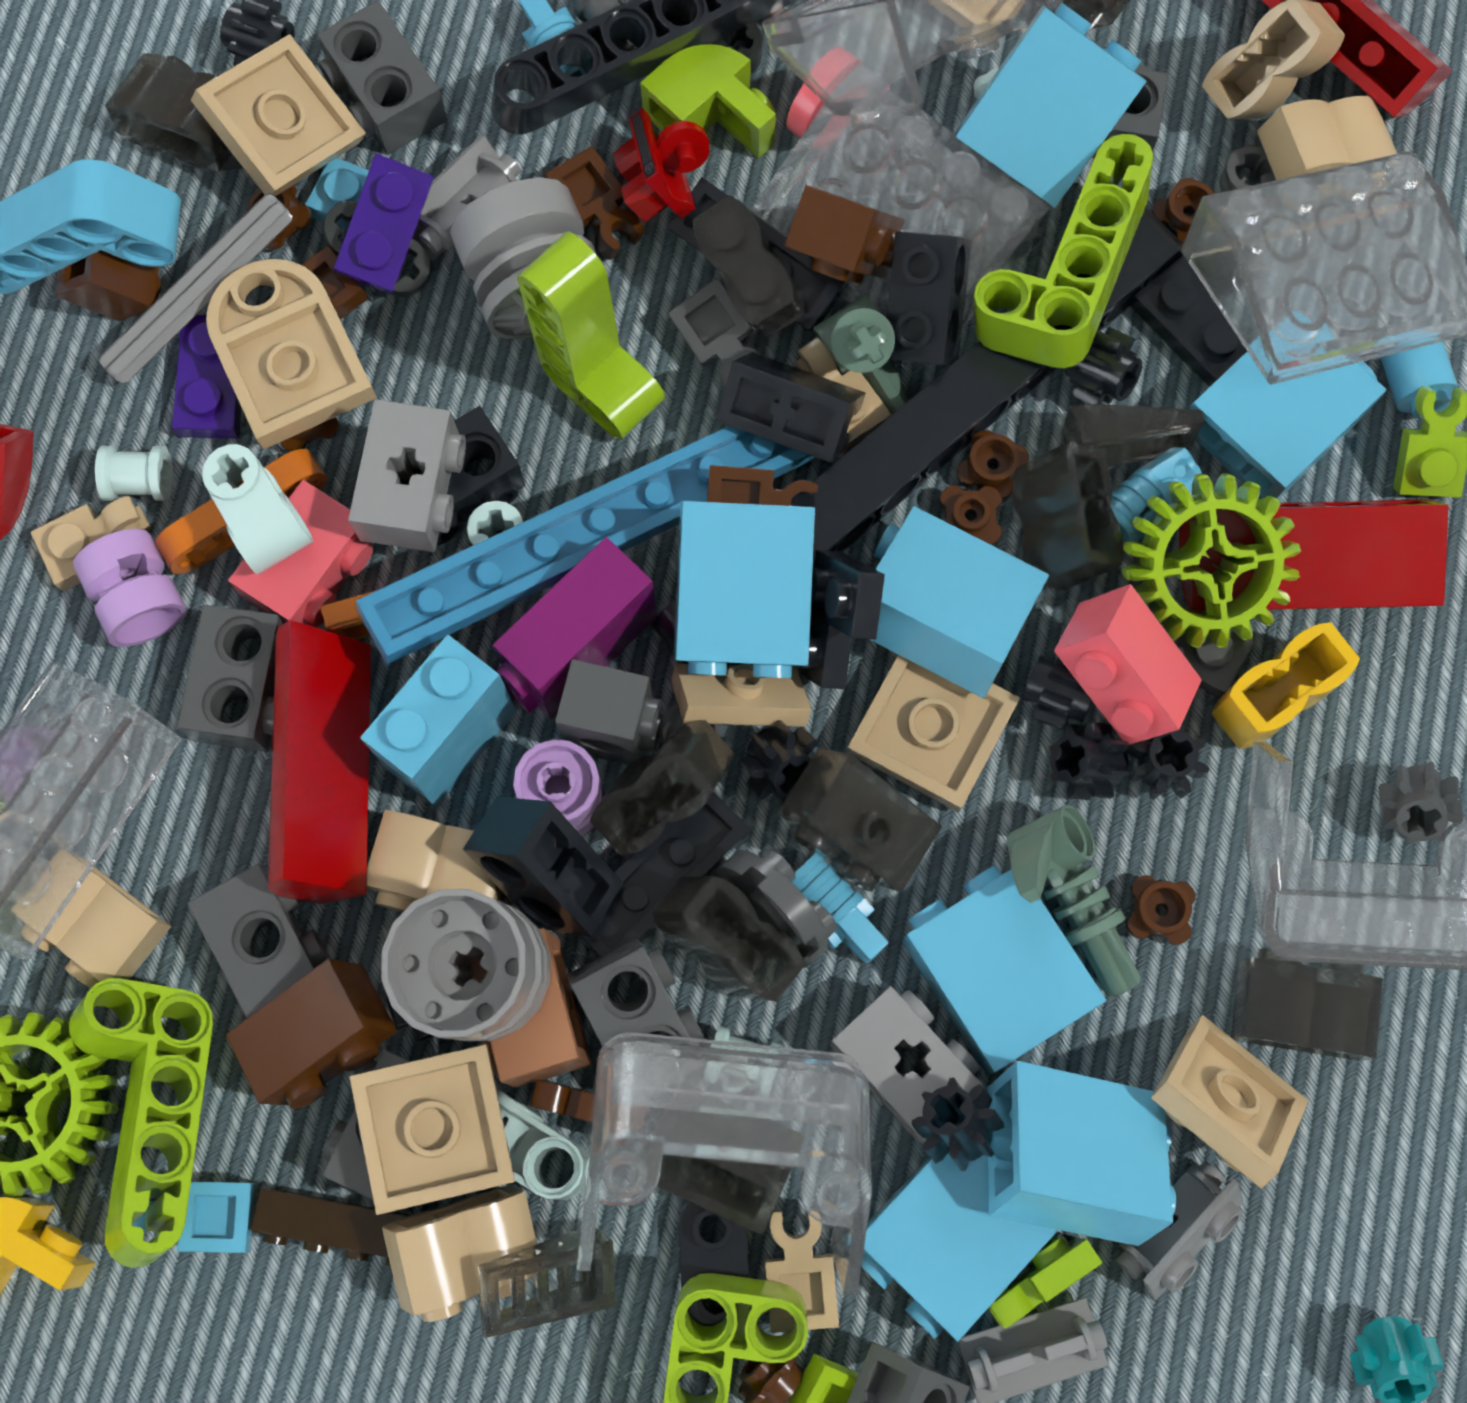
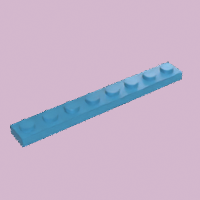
(551, 544)

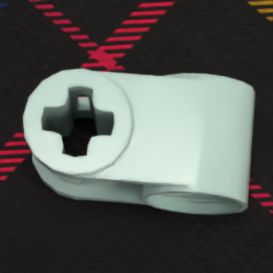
(256, 512)
(530, 1143)

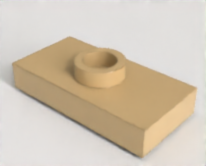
(740, 697)

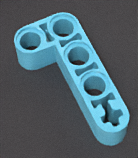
(81, 212)

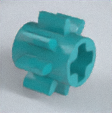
(1396, 1360)

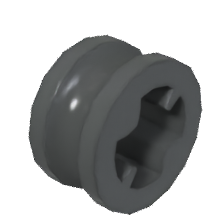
(1246, 157)

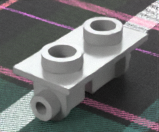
(462, 182)
(1202, 1214)
(1033, 1352)

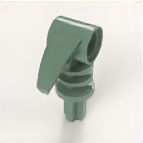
(863, 343)
(1054, 851)

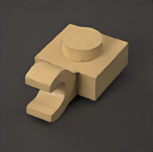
(819, 361)
(69, 534)

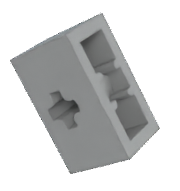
(396, 443)
(905, 1022)

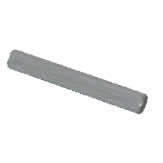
(195, 288)

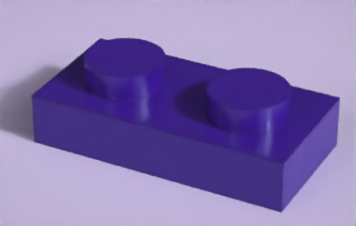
(383, 224)
(203, 394)

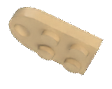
(287, 354)

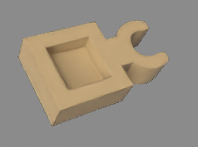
(807, 1273)

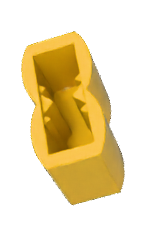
(1286, 685)

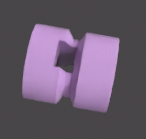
(127, 582)
(565, 776)

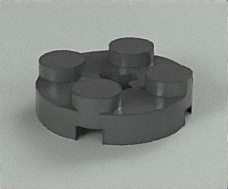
(779, 902)

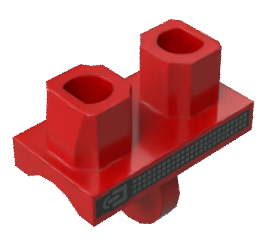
(659, 165)

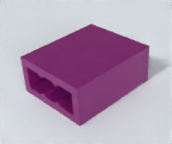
(582, 618)

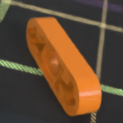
(203, 532)

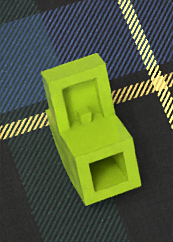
(710, 87)

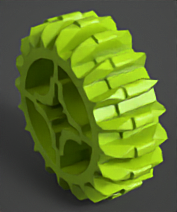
(1216, 588)
(41, 1127)

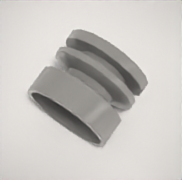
(503, 236)
(428, 971)

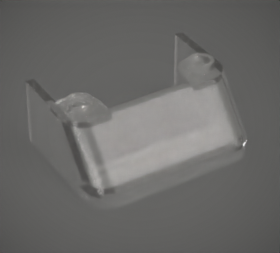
(866, 51)
(1348, 907)
(731, 1106)

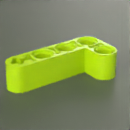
(1084, 249)
(579, 340)
(145, 1119)
(735, 1336)

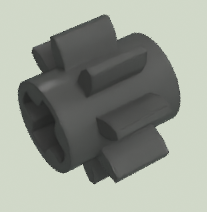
(1420, 803)

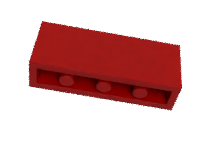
(1382, 55)
(1349, 554)
(319, 766)

